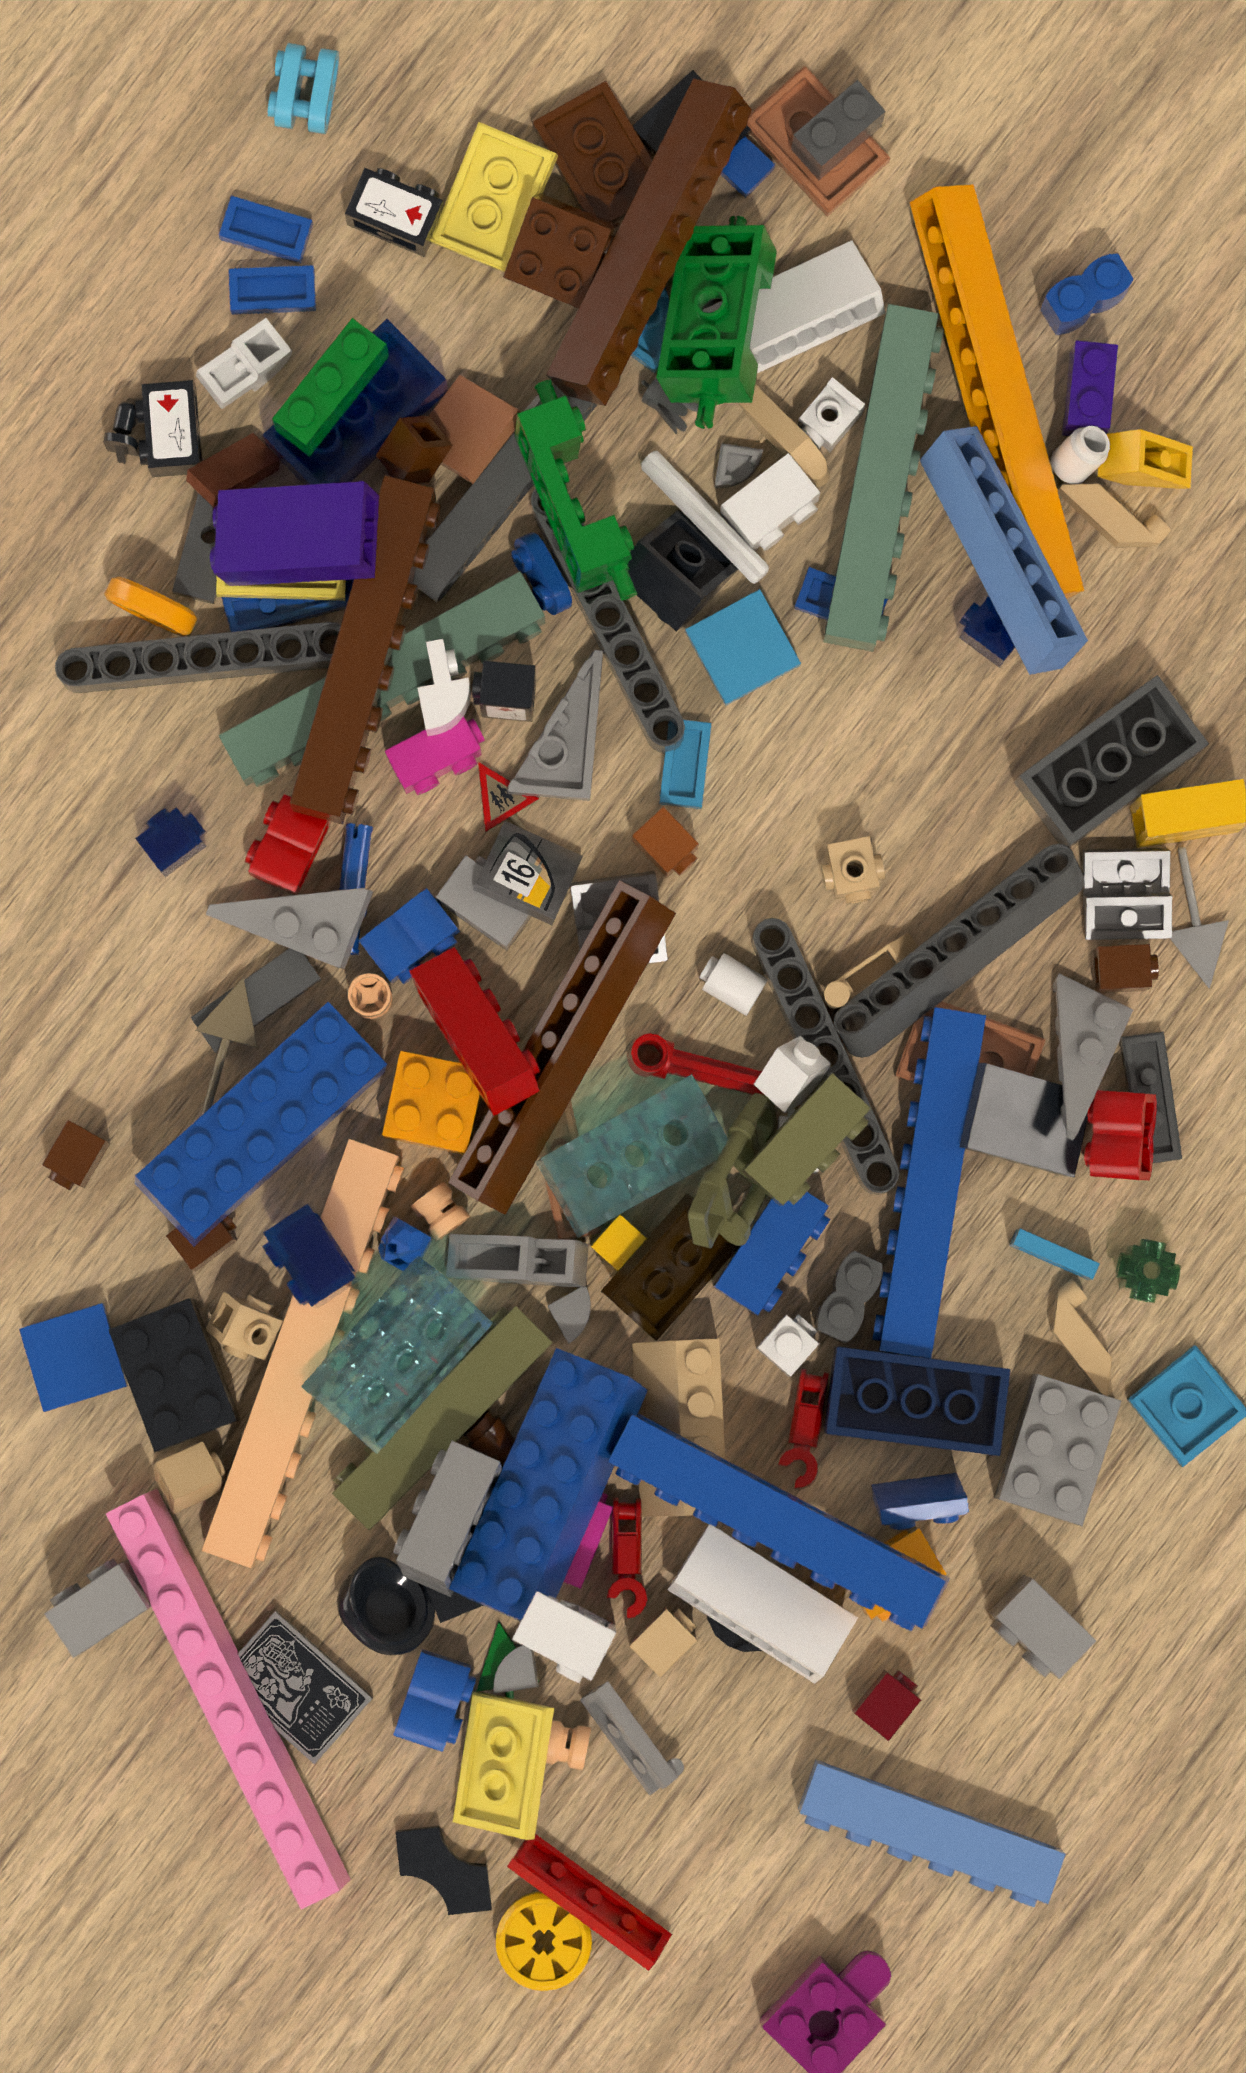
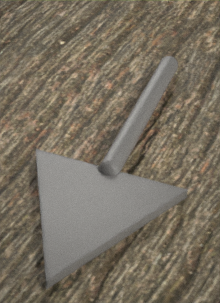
(1201, 942)

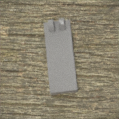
(630, 1739)

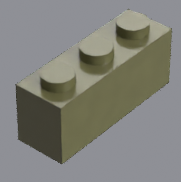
(807, 1141)

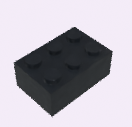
(174, 1374)

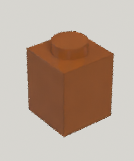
(666, 843)

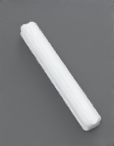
(704, 517)

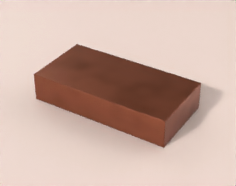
(233, 468)

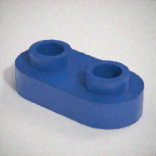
(542, 572)

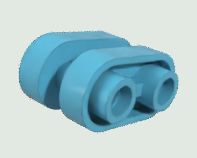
(291, 67)

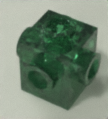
(1131, 1266)

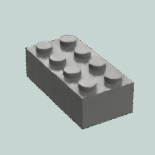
(1111, 762)

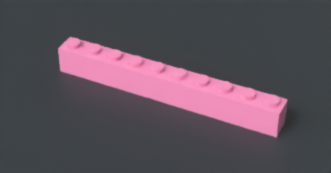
(228, 1698)

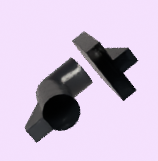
(120, 442)

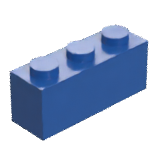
(771, 1252)

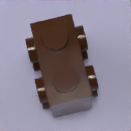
(559, 249)

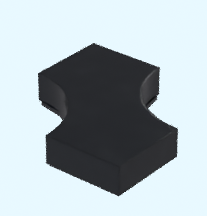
(459, 1882)

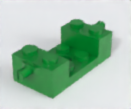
(709, 354)
(547, 440)

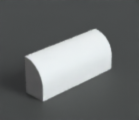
(813, 305)
(762, 1604)

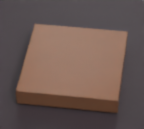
(475, 426)

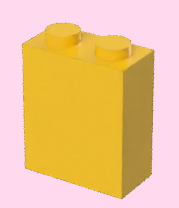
(1189, 813)

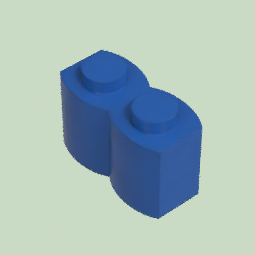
(1095, 291)
(410, 937)
(434, 1700)

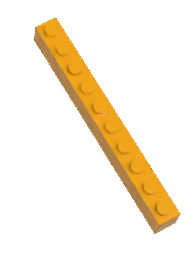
(991, 364)

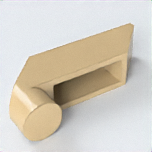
(786, 436)
(1112, 518)
(860, 977)
(1079, 1339)

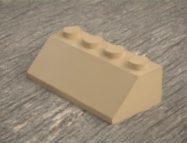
(682, 1397)

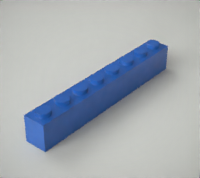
(931, 1184)
(779, 1521)

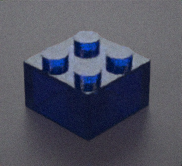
(310, 1257)

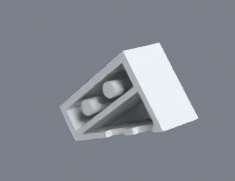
(566, 1635)

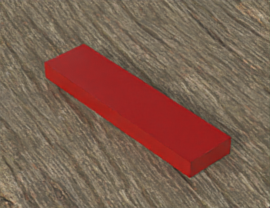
(590, 1901)

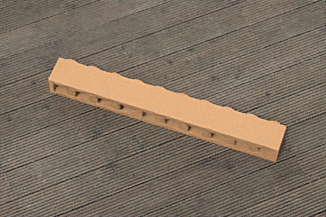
(305, 1340)

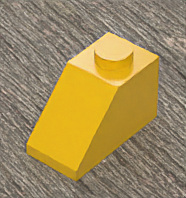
(1147, 460)

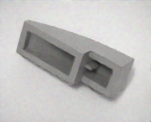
(517, 1260)

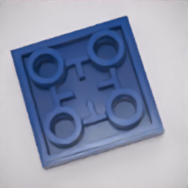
(73, 1357)
(920, 1499)

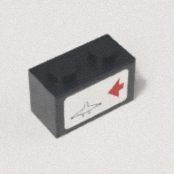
(394, 210)
(170, 427)
(505, 691)

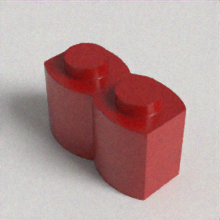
(287, 847)
(1121, 1135)

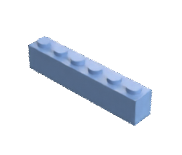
(1003, 550)
(930, 1832)

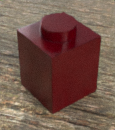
(887, 1703)

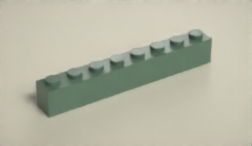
(881, 478)
(474, 631)

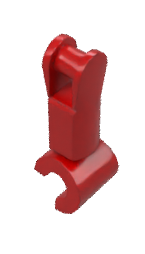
(806, 1427)
(627, 1555)

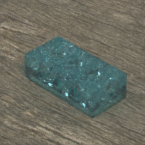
(642, 1127)
(397, 1354)

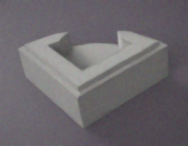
(736, 464)
(572, 1313)
(516, 1671)

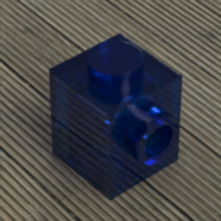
(986, 632)
(171, 839)

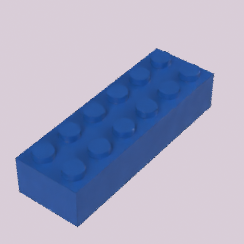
(260, 1124)
(548, 1485)

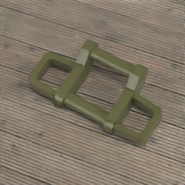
(712, 1206)

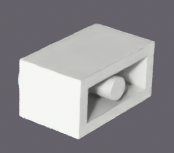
(771, 504)

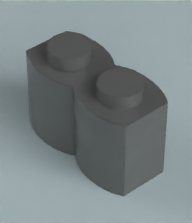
(853, 1285)

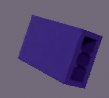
(295, 534)

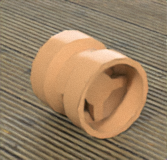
(365, 991)
(440, 1211)
(578, 1739)

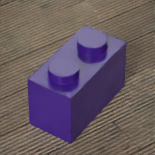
(1090, 386)

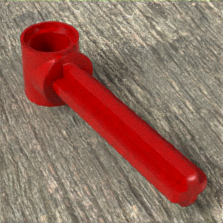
(685, 1063)

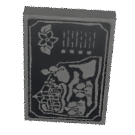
(301, 1687)

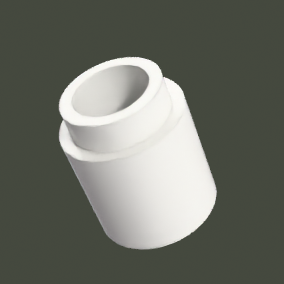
(1080, 454)

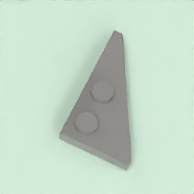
(564, 753)
(312, 924)
(1088, 1035)

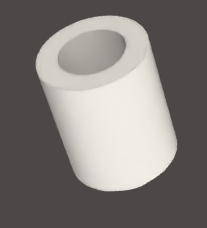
(732, 983)

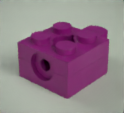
(828, 2013)

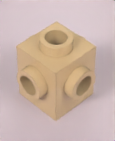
(855, 854)
(244, 1325)

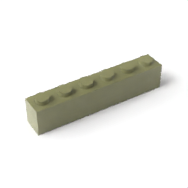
(443, 1417)

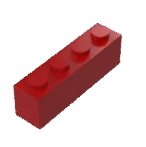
(475, 1030)

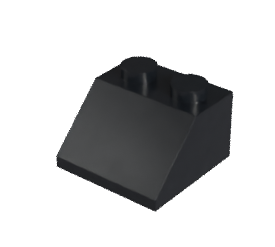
(678, 570)

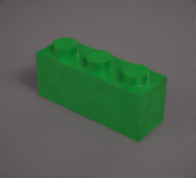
(330, 387)

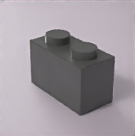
(838, 130)

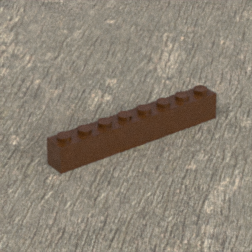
(649, 242)
(363, 655)
(565, 1044)

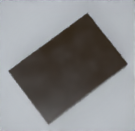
(666, 1272)

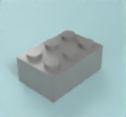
(1057, 1449)
(446, 1516)

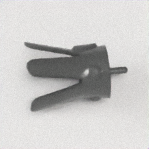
(670, 412)

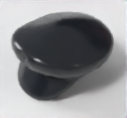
(385, 1608)

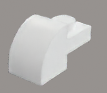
(246, 365)
(445, 700)

